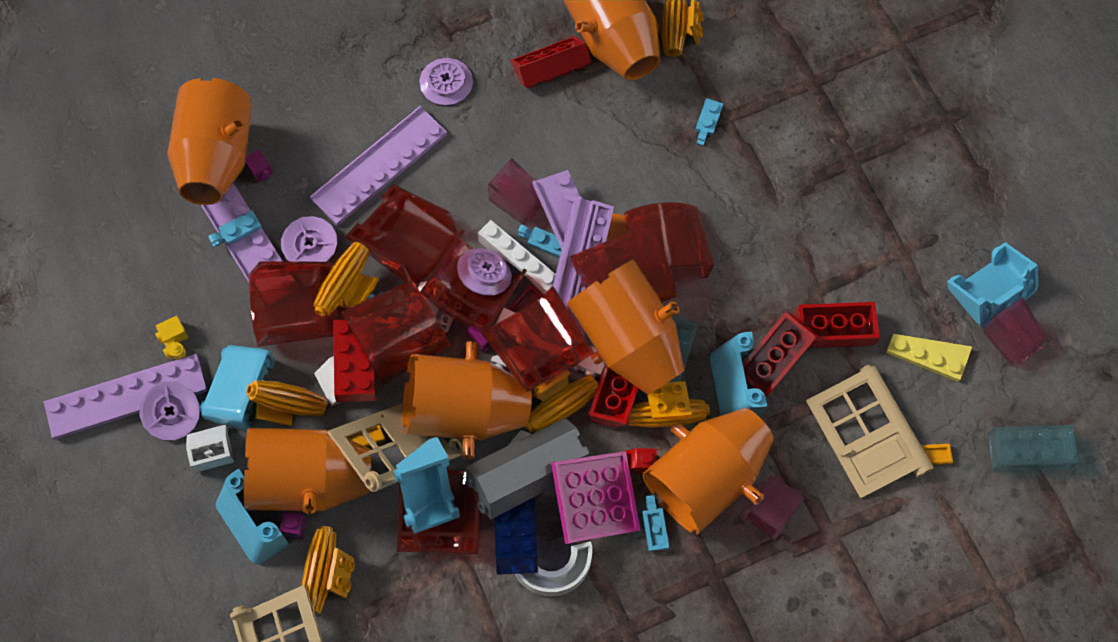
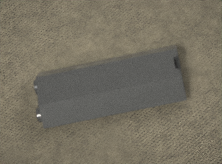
(523, 468)

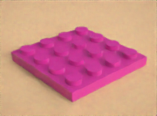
(595, 497)

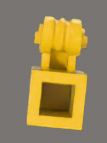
(171, 333)

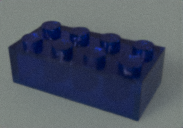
(516, 540)

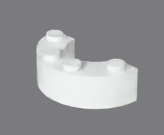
(563, 580)

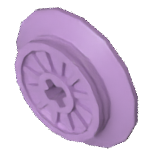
(450, 91)
(312, 230)
(484, 271)
(154, 413)

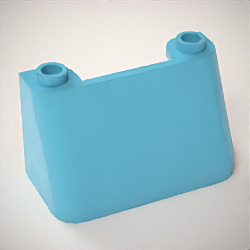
(996, 285)
(730, 377)
(227, 396)
(426, 487)
(257, 542)

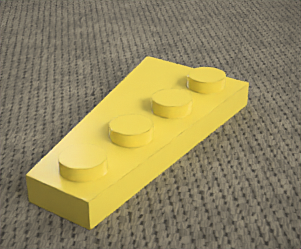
(933, 355)

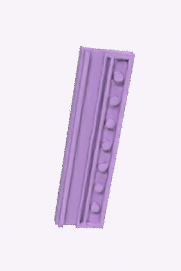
(378, 166)
(557, 198)
(586, 228)
(250, 249)
(118, 396)

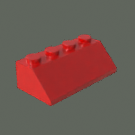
(551, 61)
(613, 400)

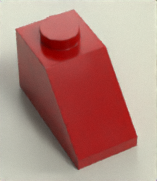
(641, 459)

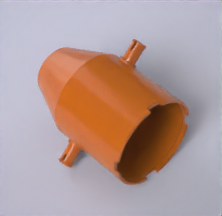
(619, 34)
(209, 138)
(631, 328)
(462, 399)
(710, 467)
(299, 471)

